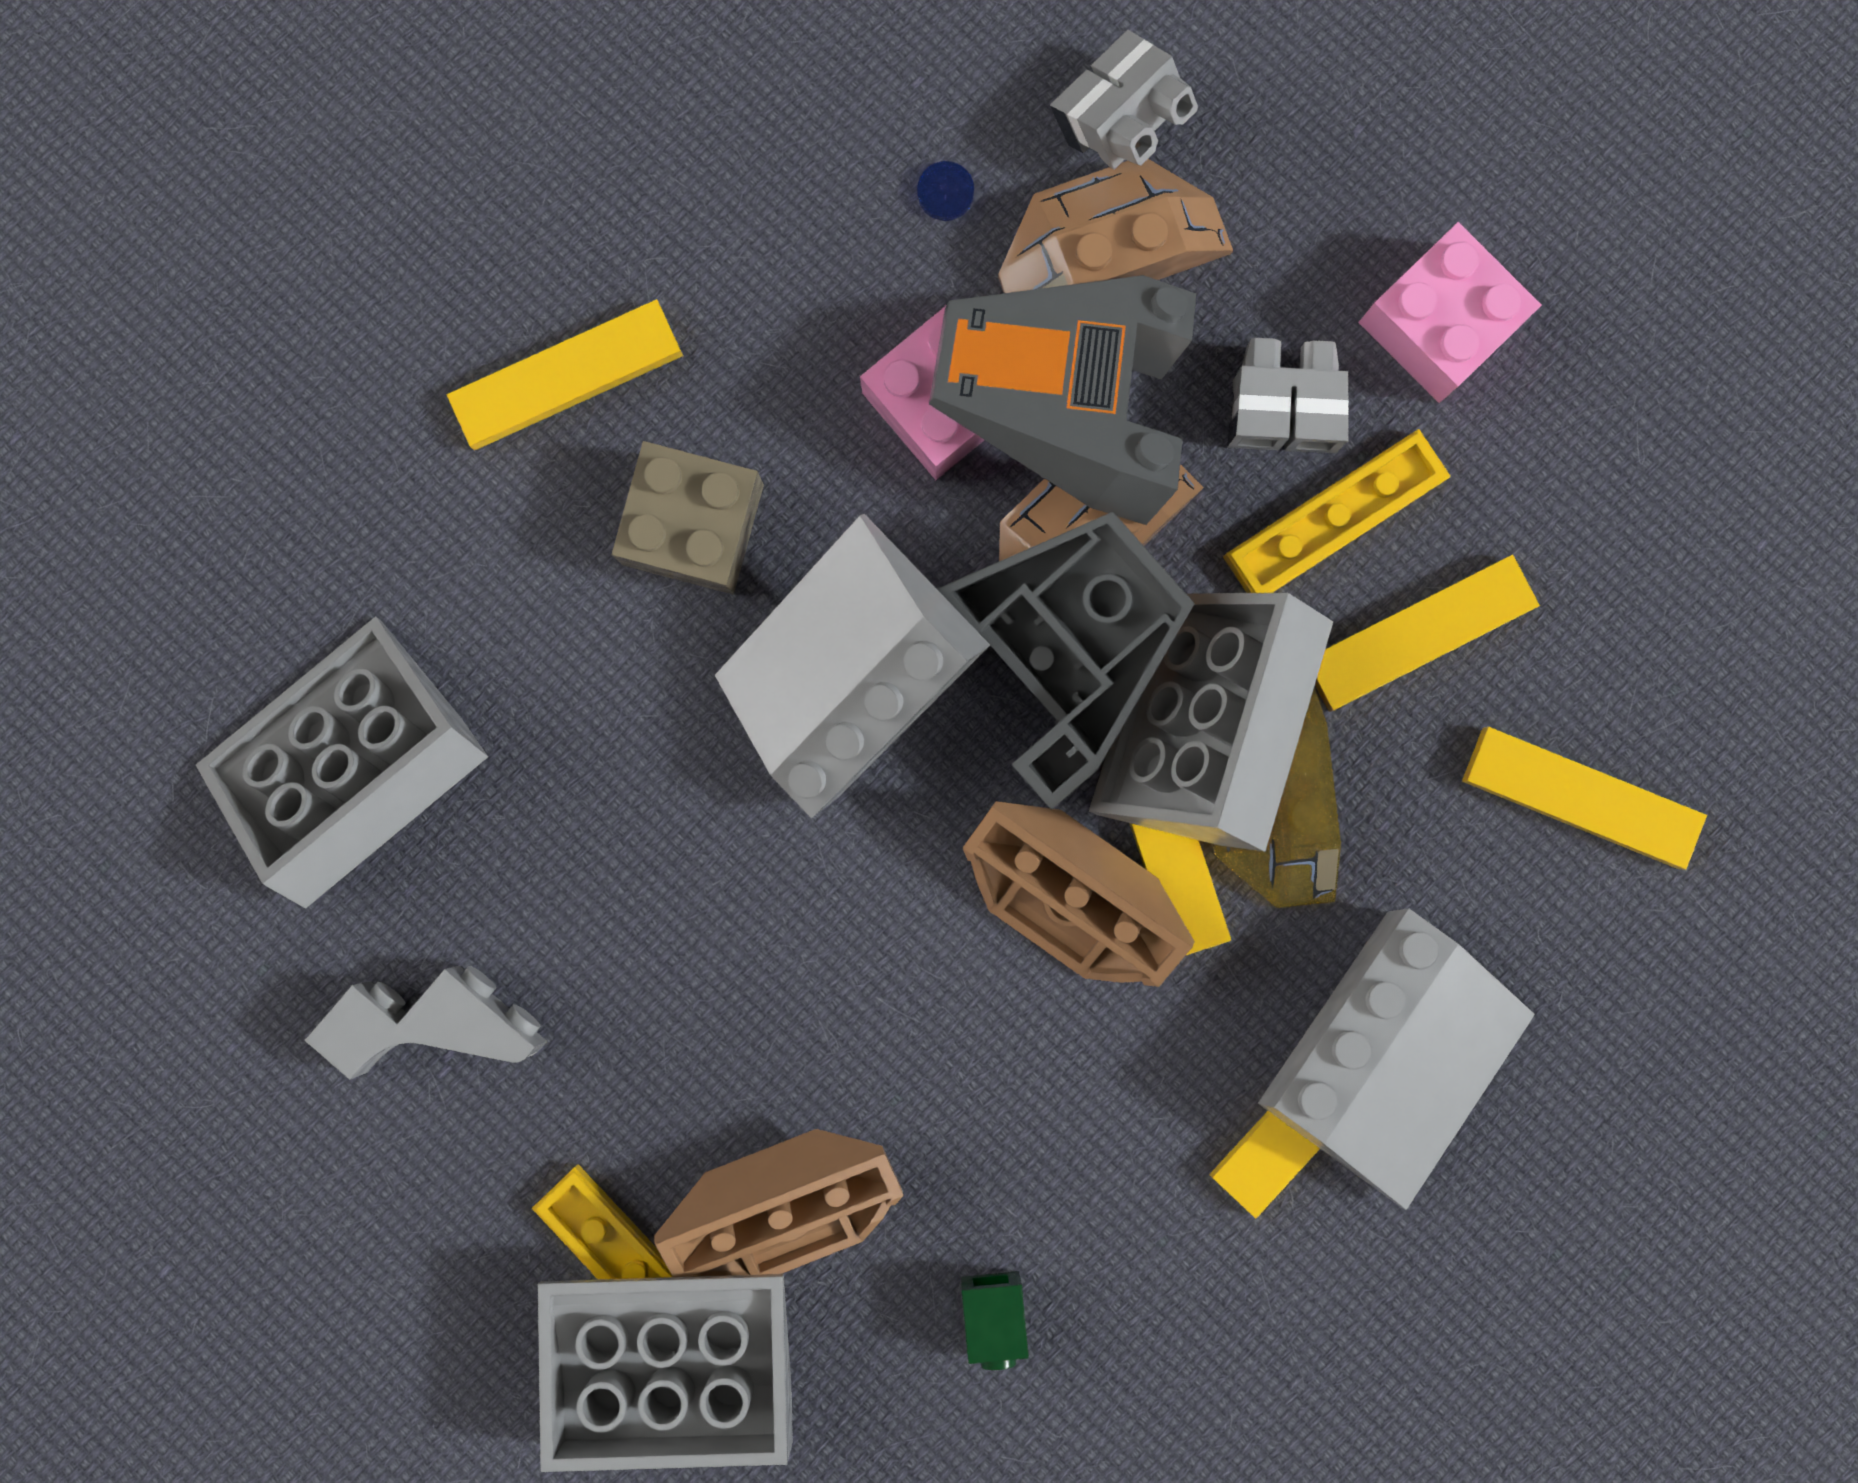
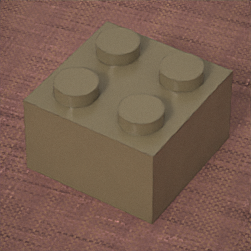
(688, 517)

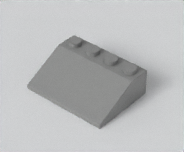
(845, 665)
(1218, 722)
(338, 764)
(1398, 1055)
(664, 1373)

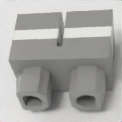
(1124, 102)
(1290, 405)

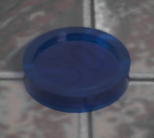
(945, 190)

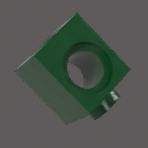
(994, 1320)

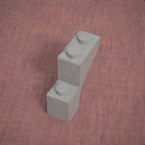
(451, 1015)

